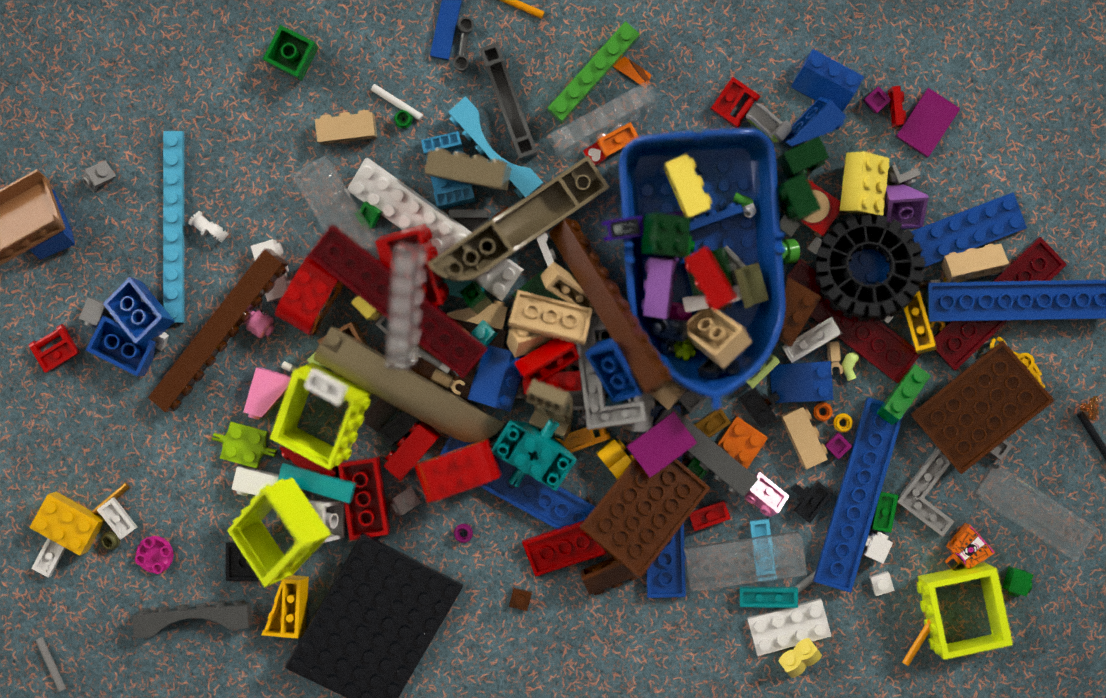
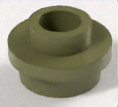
(110, 540)

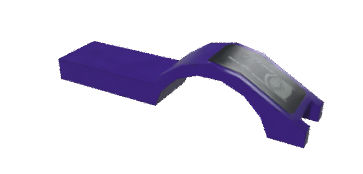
(628, 226)

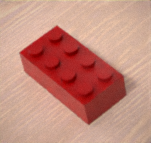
(368, 507)

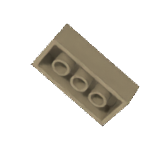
(468, 170)

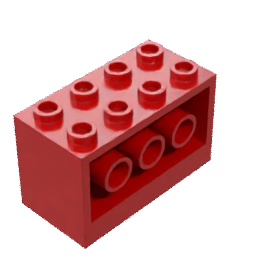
(433, 286)

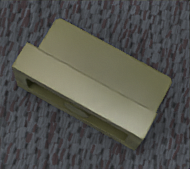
(751, 284)

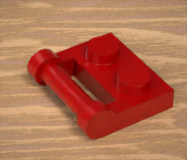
(730, 97)
(57, 353)

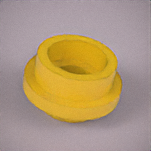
(848, 425)

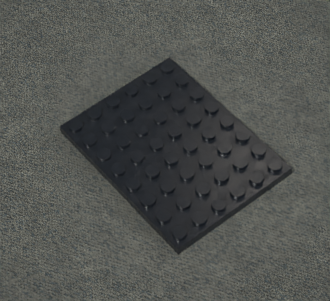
(373, 623)

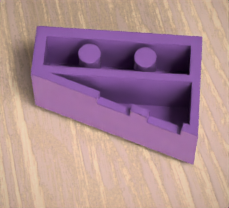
(659, 286)

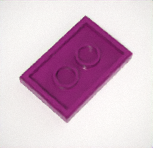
(927, 122)
(661, 444)

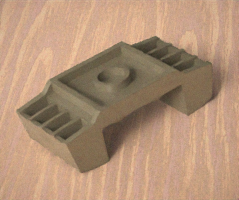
(552, 404)

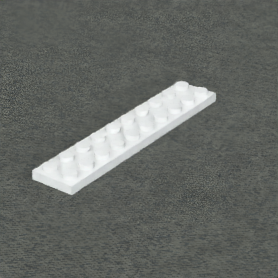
(409, 209)

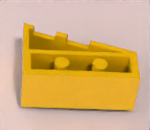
(290, 609)

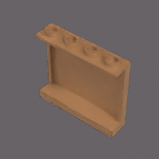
(27, 215)

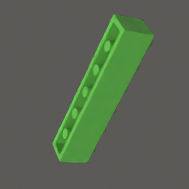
(593, 72)

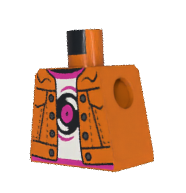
(967, 548)

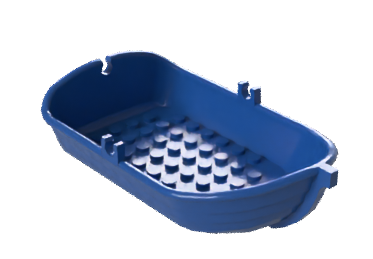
(727, 164)

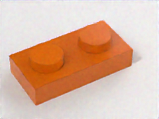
(617, 139)

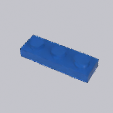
(713, 217)

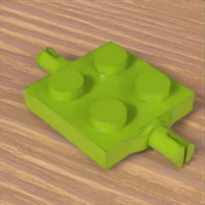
(244, 445)

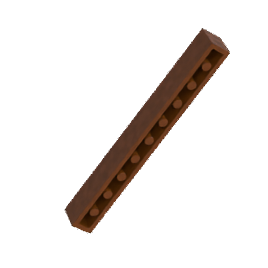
(610, 306)
(218, 330)

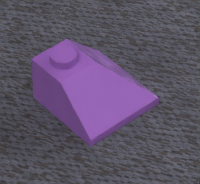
(905, 206)

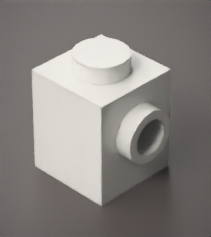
(877, 546)

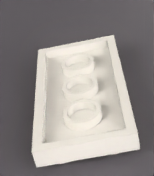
(788, 627)

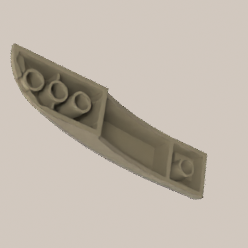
(521, 223)
(405, 389)

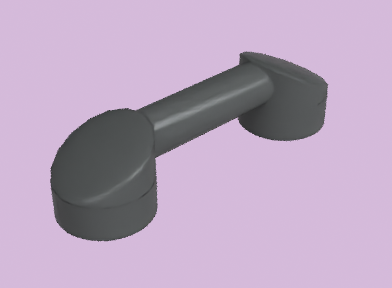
(465, 28)

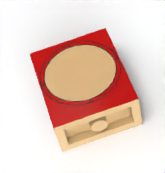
(823, 218)

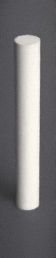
(395, 101)

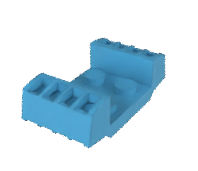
(448, 192)

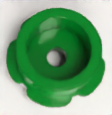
(403, 114)

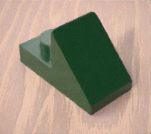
(475, 297)

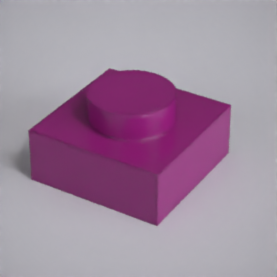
(877, 100)
(838, 445)

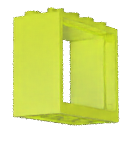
(286, 431)
(257, 543)
(994, 604)

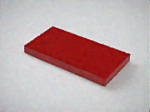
(560, 549)

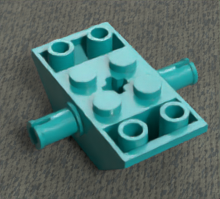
(517, 446)

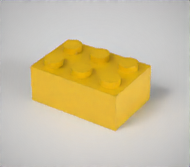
(67, 523)

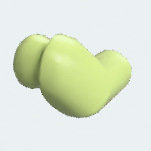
(848, 364)

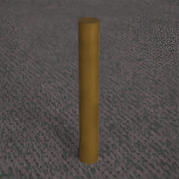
(117, 493)

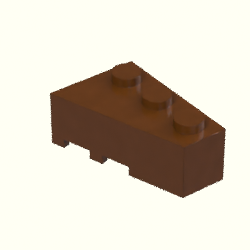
(799, 306)

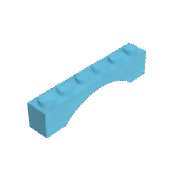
(468, 118)

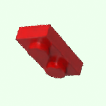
(898, 115)
(709, 515)

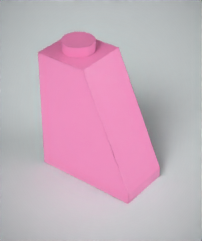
(265, 392)

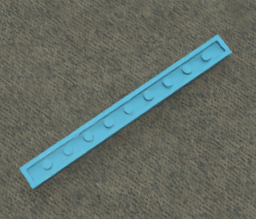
(173, 224)

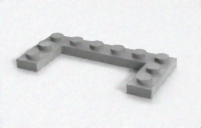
(596, 413)
(914, 493)

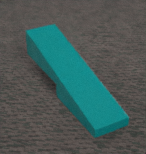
(319, 483)

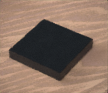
(237, 566)

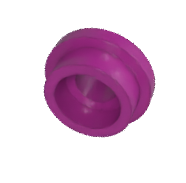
(463, 539)

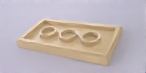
(550, 317)

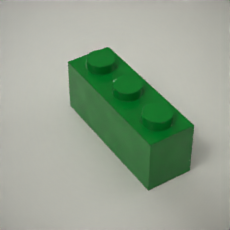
(903, 394)

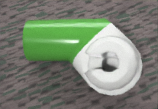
(747, 204)

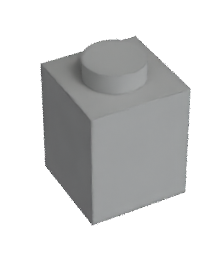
(93, 312)

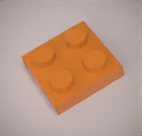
(742, 441)

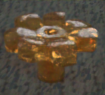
(1092, 407)

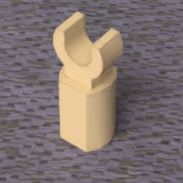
(834, 356)
(446, 380)

